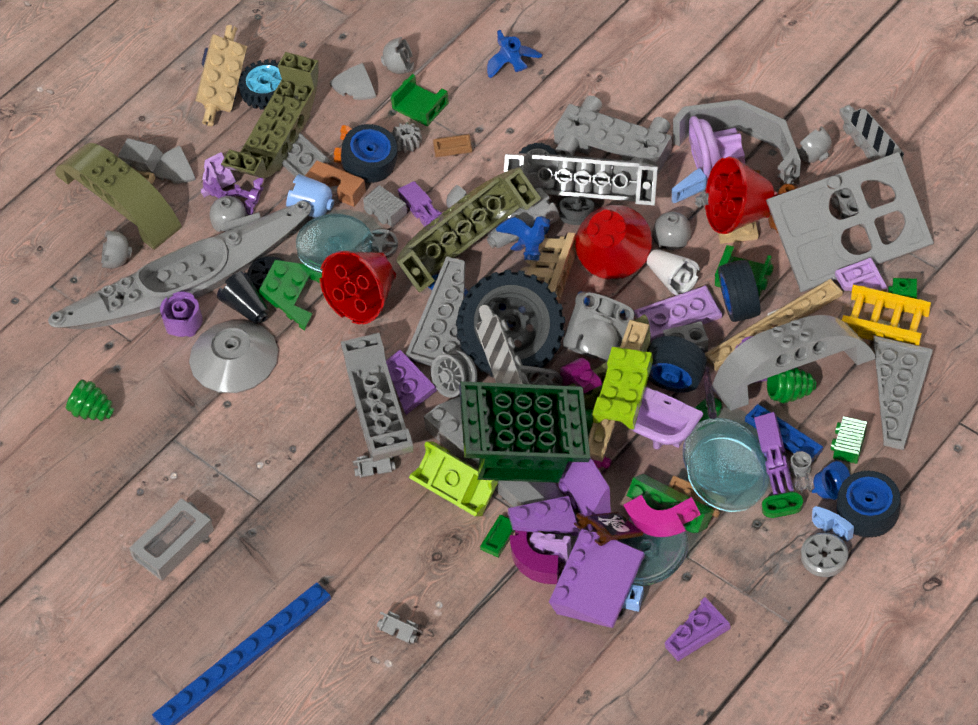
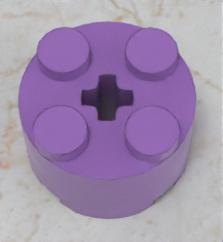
(181, 314)

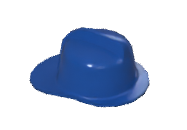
(830, 479)

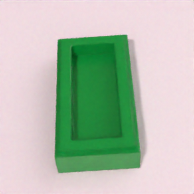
(498, 537)

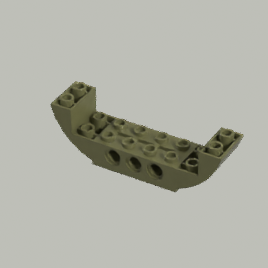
(280, 120)

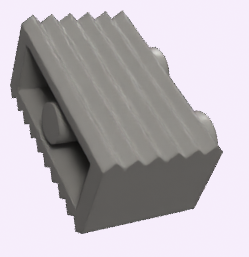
(140, 155)
(385, 206)

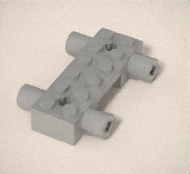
(587, 128)

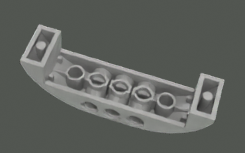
(588, 176)
(783, 350)
(375, 398)

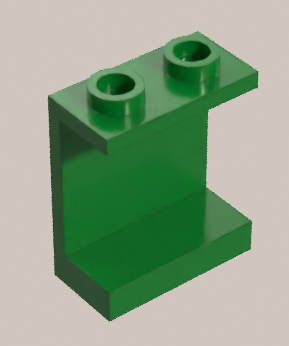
(418, 102)
(759, 270)

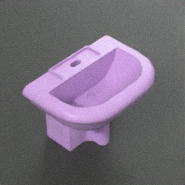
(711, 146)
(665, 419)

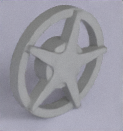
(381, 244)

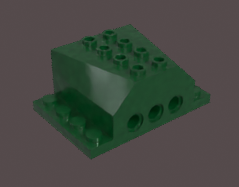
(523, 430)

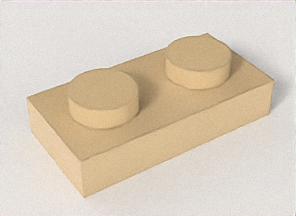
(743, 234)

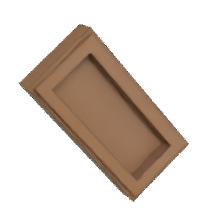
(452, 145)

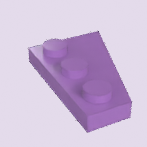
(548, 515)
(699, 629)

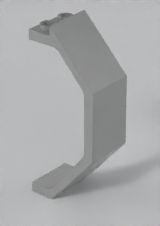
(750, 121)

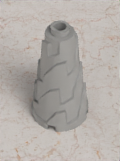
(540, 208)

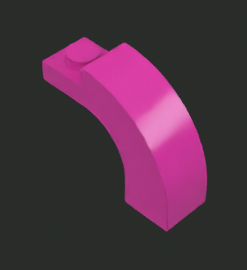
(661, 522)

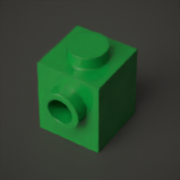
(904, 287)

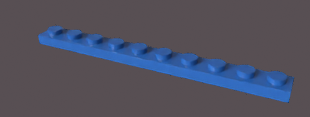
(242, 656)

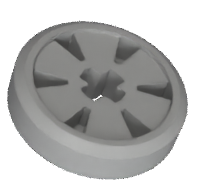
(824, 566)

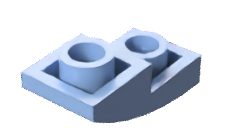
(829, 520)

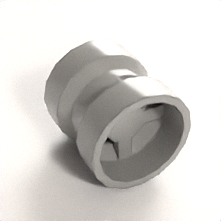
(800, 464)

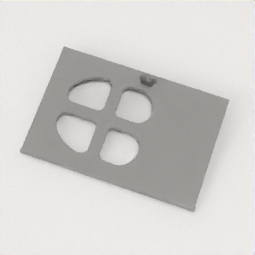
(814, 235)

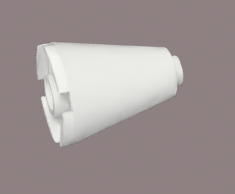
(673, 270)

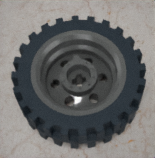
(513, 290)

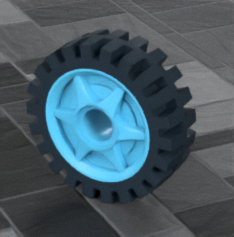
(259, 83)

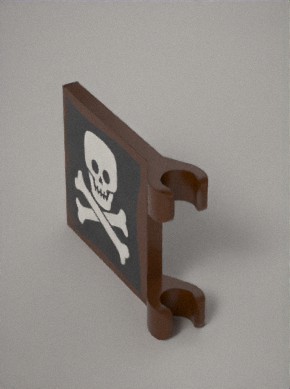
(609, 526)

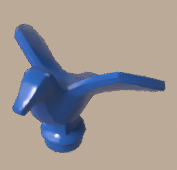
(510, 51)
(527, 236)

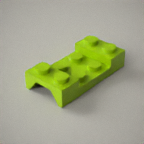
(623, 386)
(453, 479)

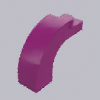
(580, 374)
(532, 564)

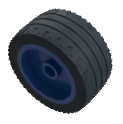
(369, 152)
(739, 290)
(676, 364)
(869, 503)

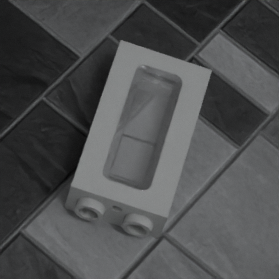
(172, 539)

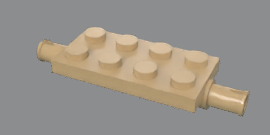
(220, 74)

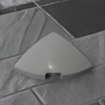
(354, 83)
(174, 167)

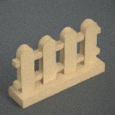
(559, 262)

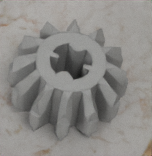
(407, 137)

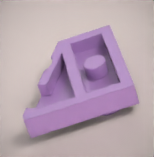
(214, 169)
(861, 274)
(548, 545)

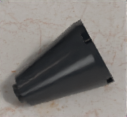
(243, 297)

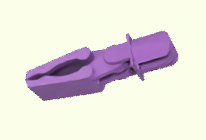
(418, 203)
(772, 444)

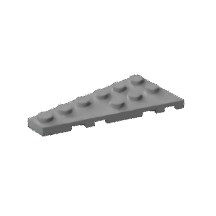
(437, 325)
(900, 379)

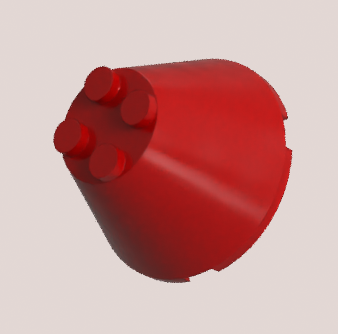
(736, 196)
(613, 242)
(357, 284)

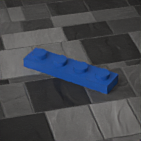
(792, 438)

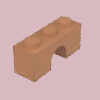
(349, 188)

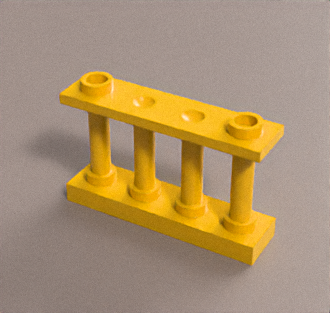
(869, 329)

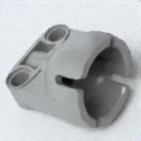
(596, 326)

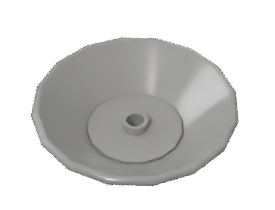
(235, 368)

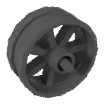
(575, 209)

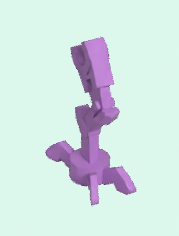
(252, 196)

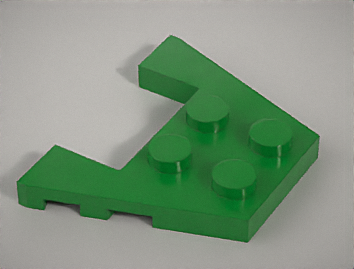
(284, 287)

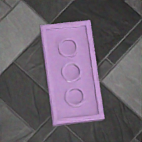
(680, 310)

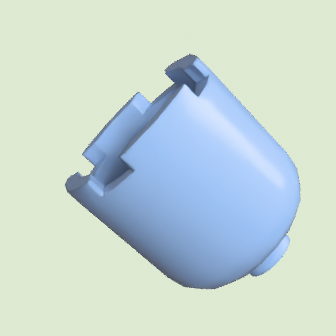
(311, 191)

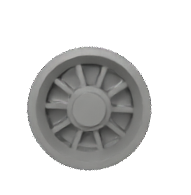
(450, 369)

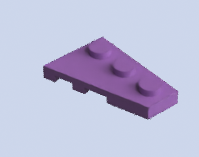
(409, 381)

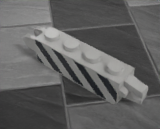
(868, 134)
(499, 348)

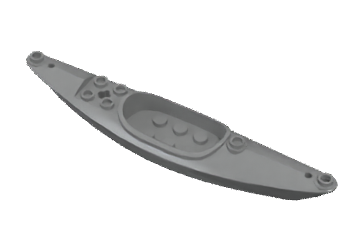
(190, 269)

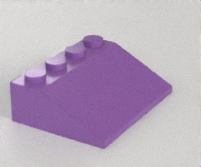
(585, 489)
(596, 580)

